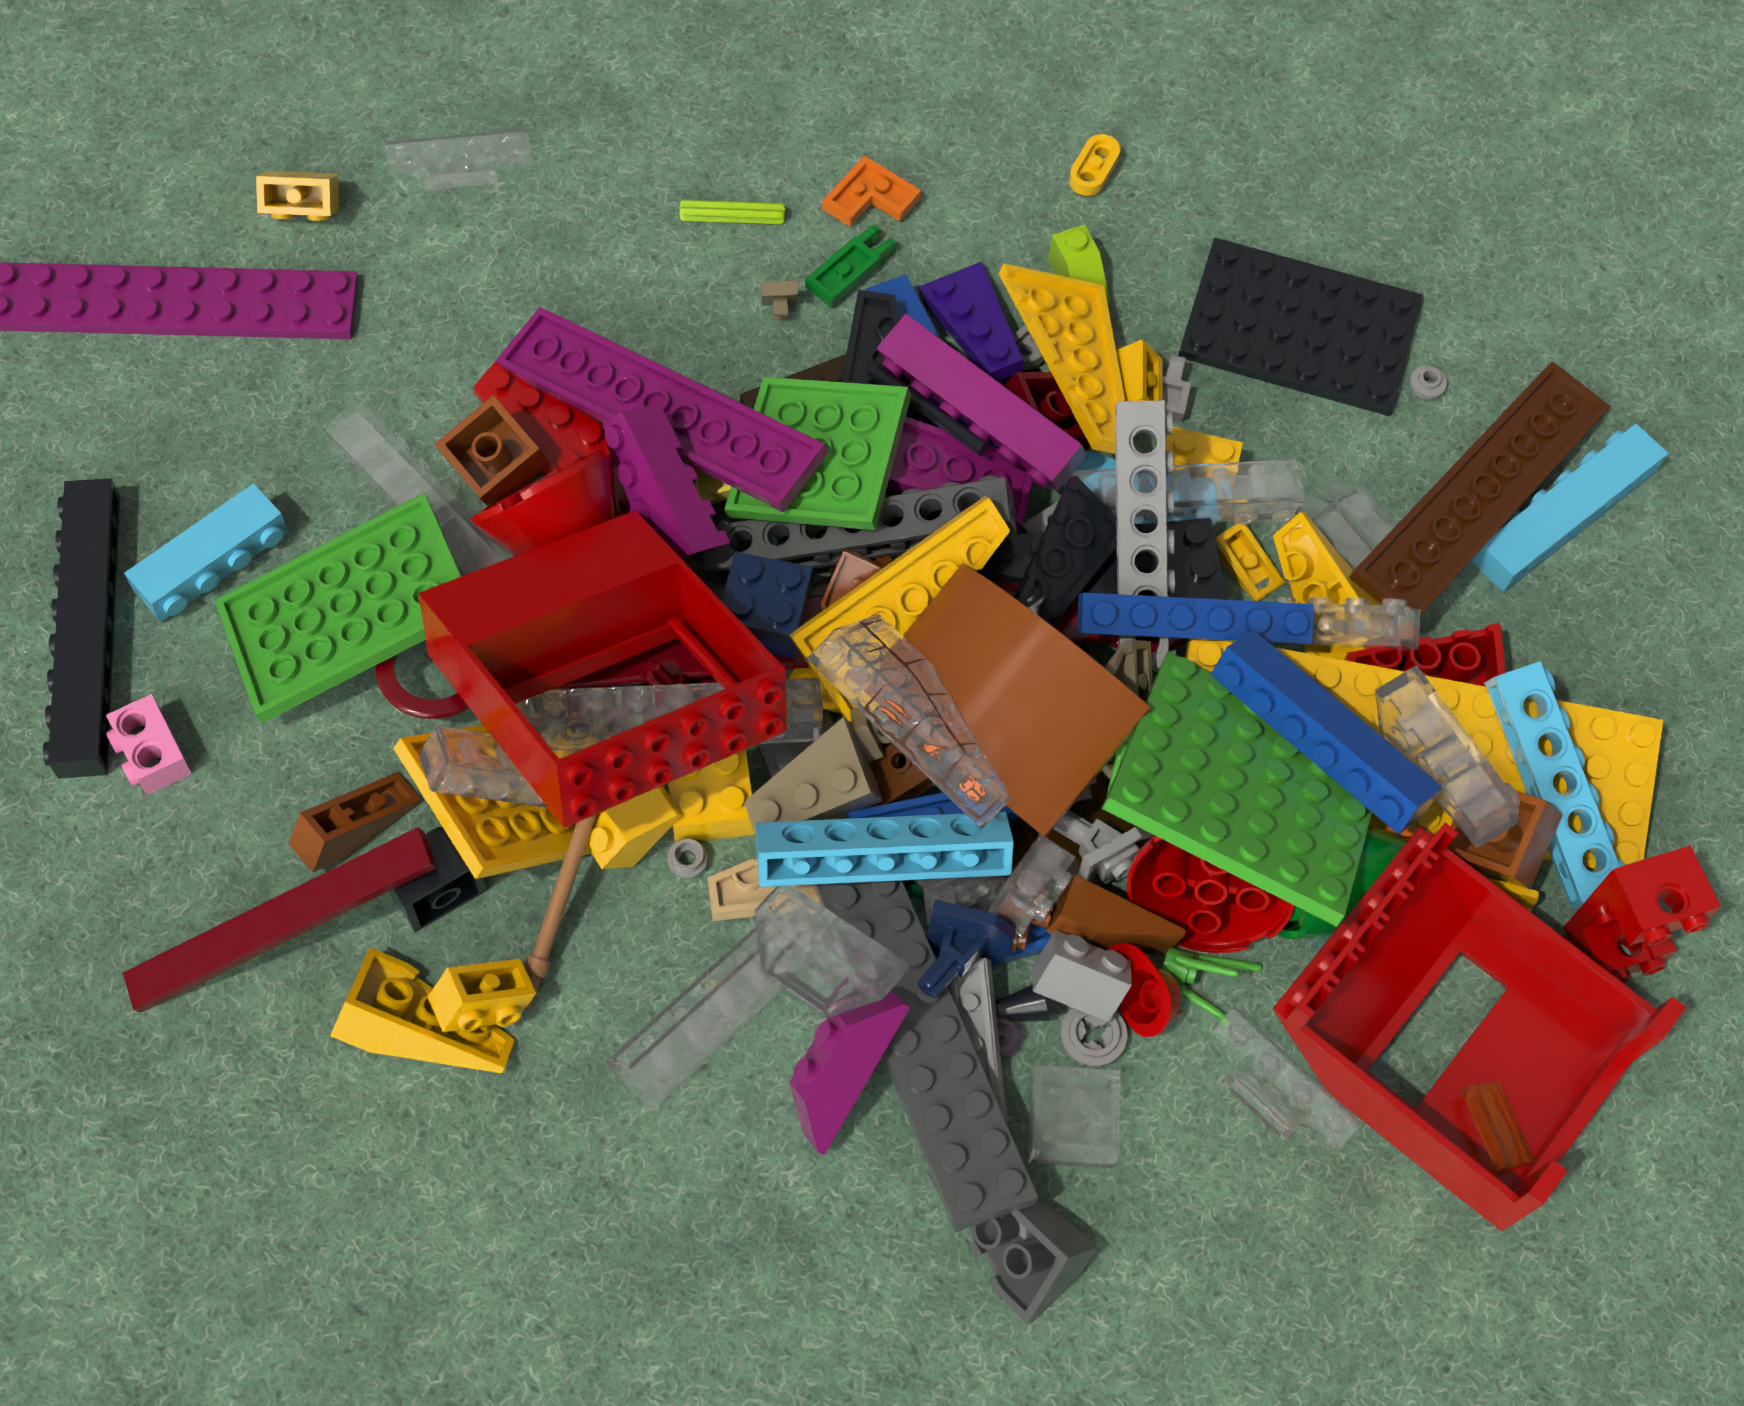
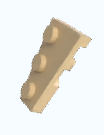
(737, 892)

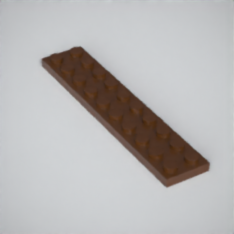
(1480, 491)

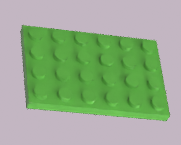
(336, 607)

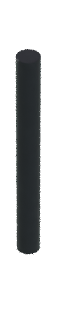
(932, 412)

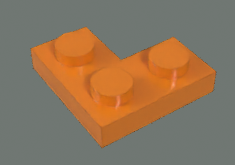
(867, 185)

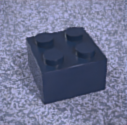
(769, 599)

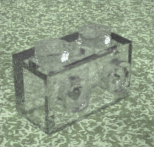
(1031, 884)

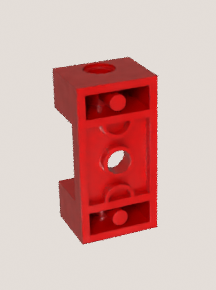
(1629, 913)

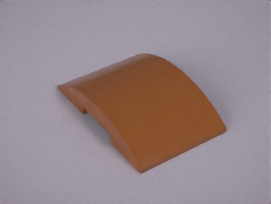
(1027, 694)

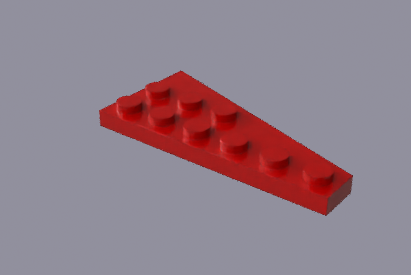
(553, 425)

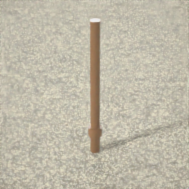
(537, 964)

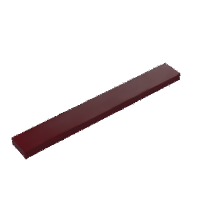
(279, 920)

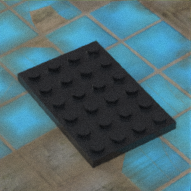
(1301, 326)

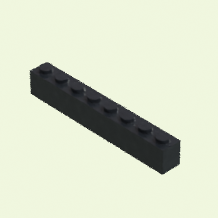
(83, 629)

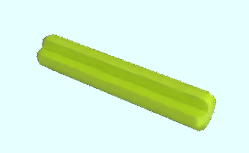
(732, 211)

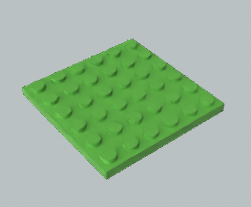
(1238, 794)

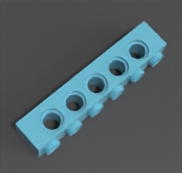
(1537, 775)
(881, 849)

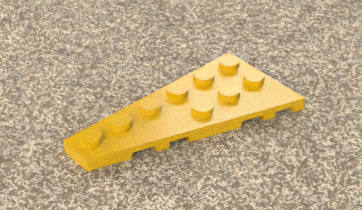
(1077, 342)
(908, 583)

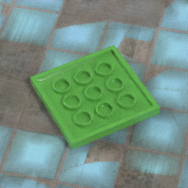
(862, 437)

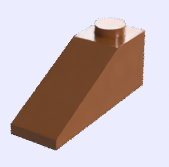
(350, 821)
(1109, 919)

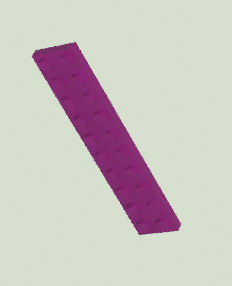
(177, 300)
(714, 431)

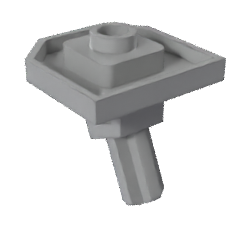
(1103, 850)

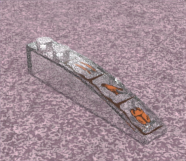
(913, 709)

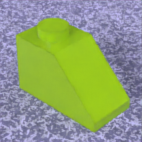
(1077, 256)

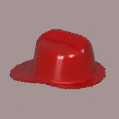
(1153, 993)

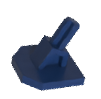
(962, 938)

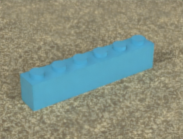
(1569, 506)

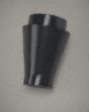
(1026, 1006)

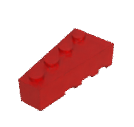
(1460, 657)

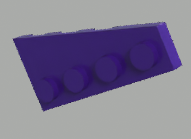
(974, 319)

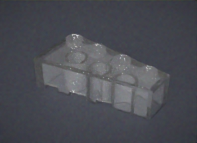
(1433, 739)

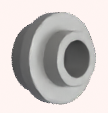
(1425, 389)
(685, 847)

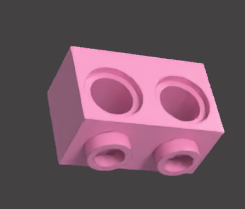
(151, 743)

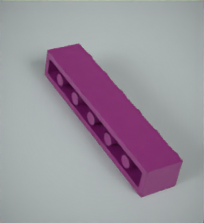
(981, 403)

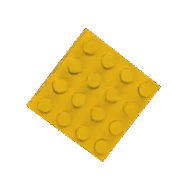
(486, 832)

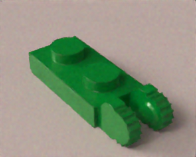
(849, 266)

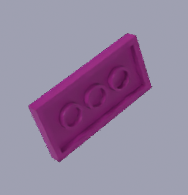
(933, 457)

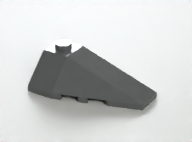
(1032, 1255)

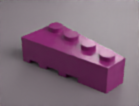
(659, 481)

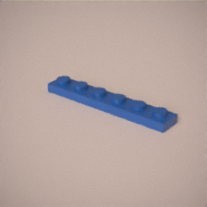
(1193, 618)

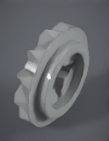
(1112, 1039)

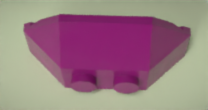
(840, 1065)

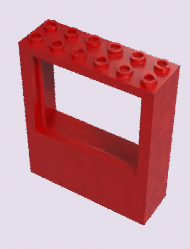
(579, 610)

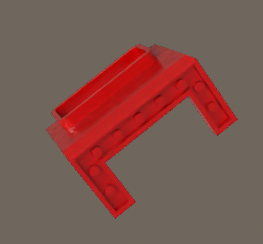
(1549, 1040)

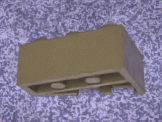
(819, 783)

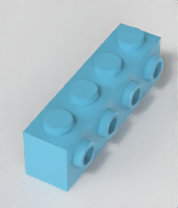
(207, 553)

